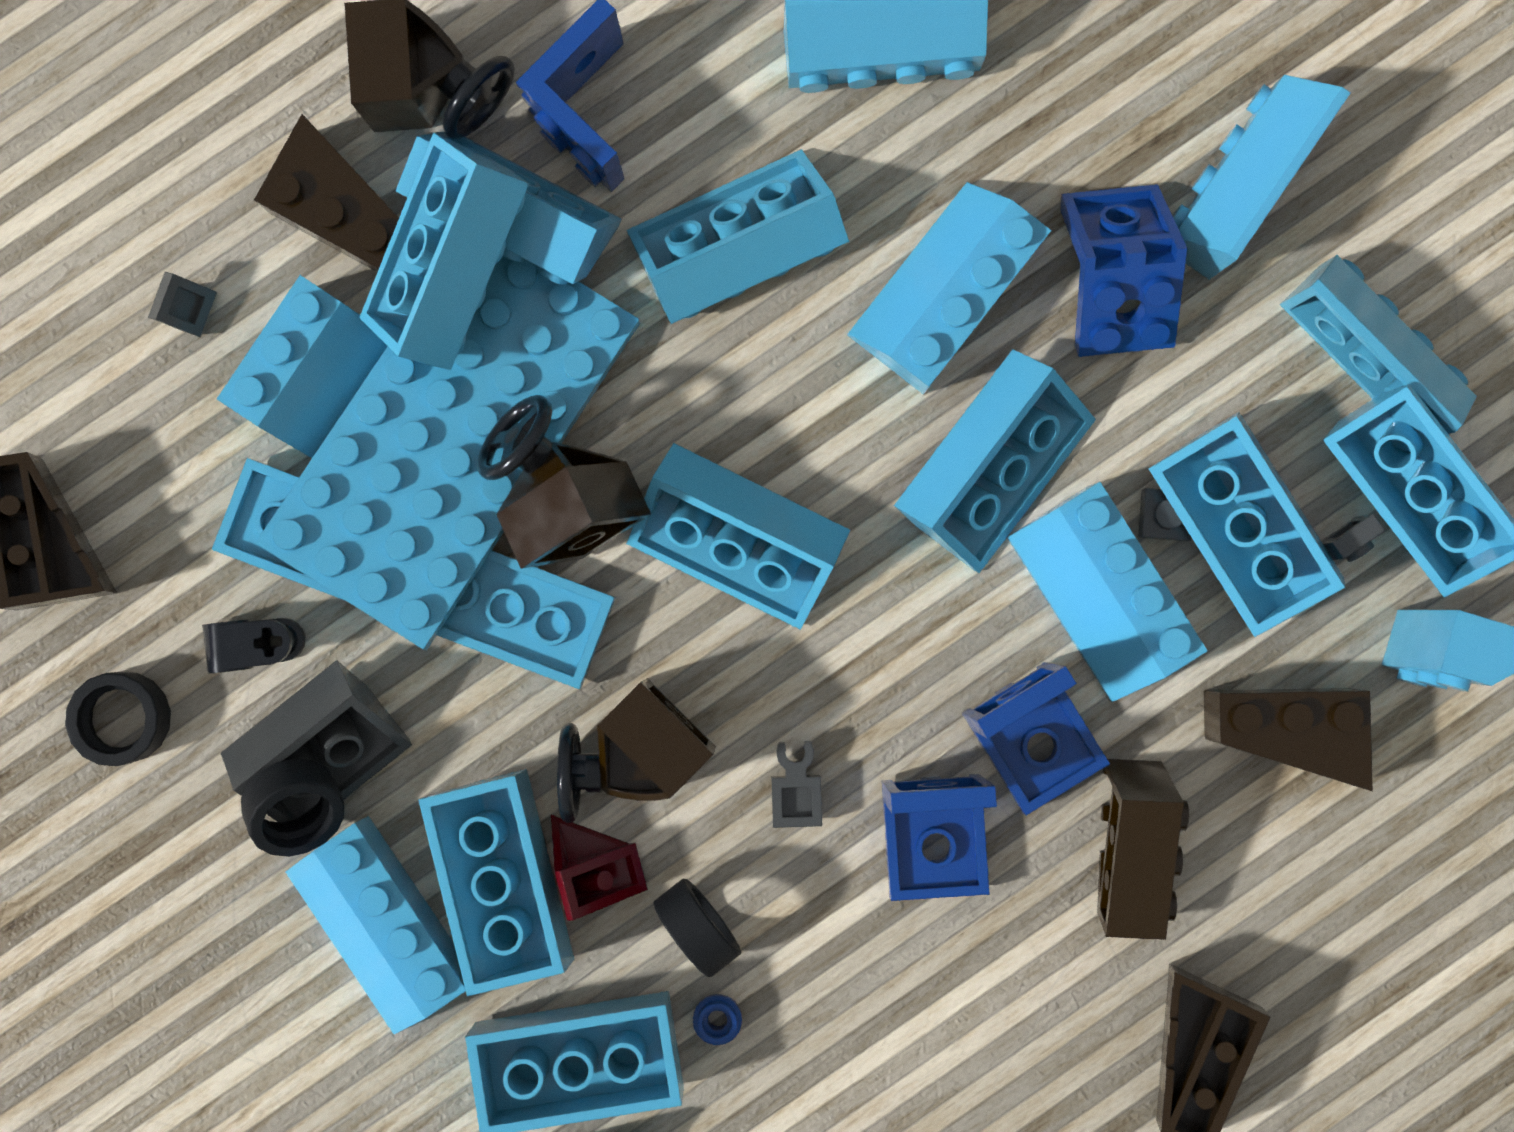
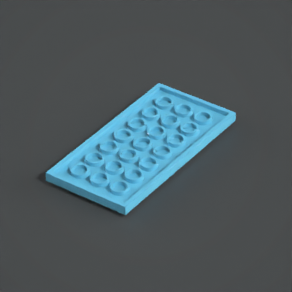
(395, 490)

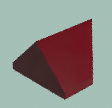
(593, 868)

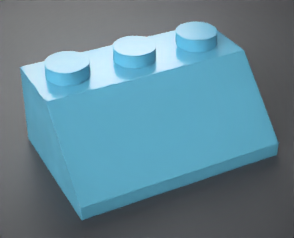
(303, 368)
(1449, 649)

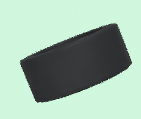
(80, 714)
(305, 832)
(696, 927)

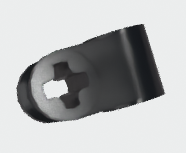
(247, 644)

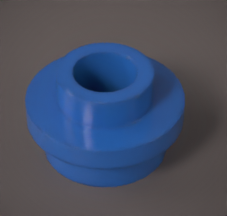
(717, 1034)

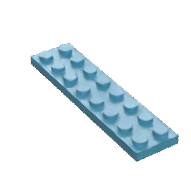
(505, 612)

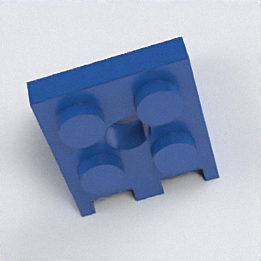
(559, 76)
(1125, 253)
(1029, 708)
(943, 807)

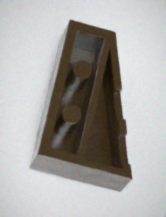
(327, 198)
(41, 542)
(1303, 728)
(1140, 850)
(1204, 1052)

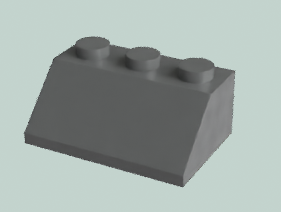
(328, 722)

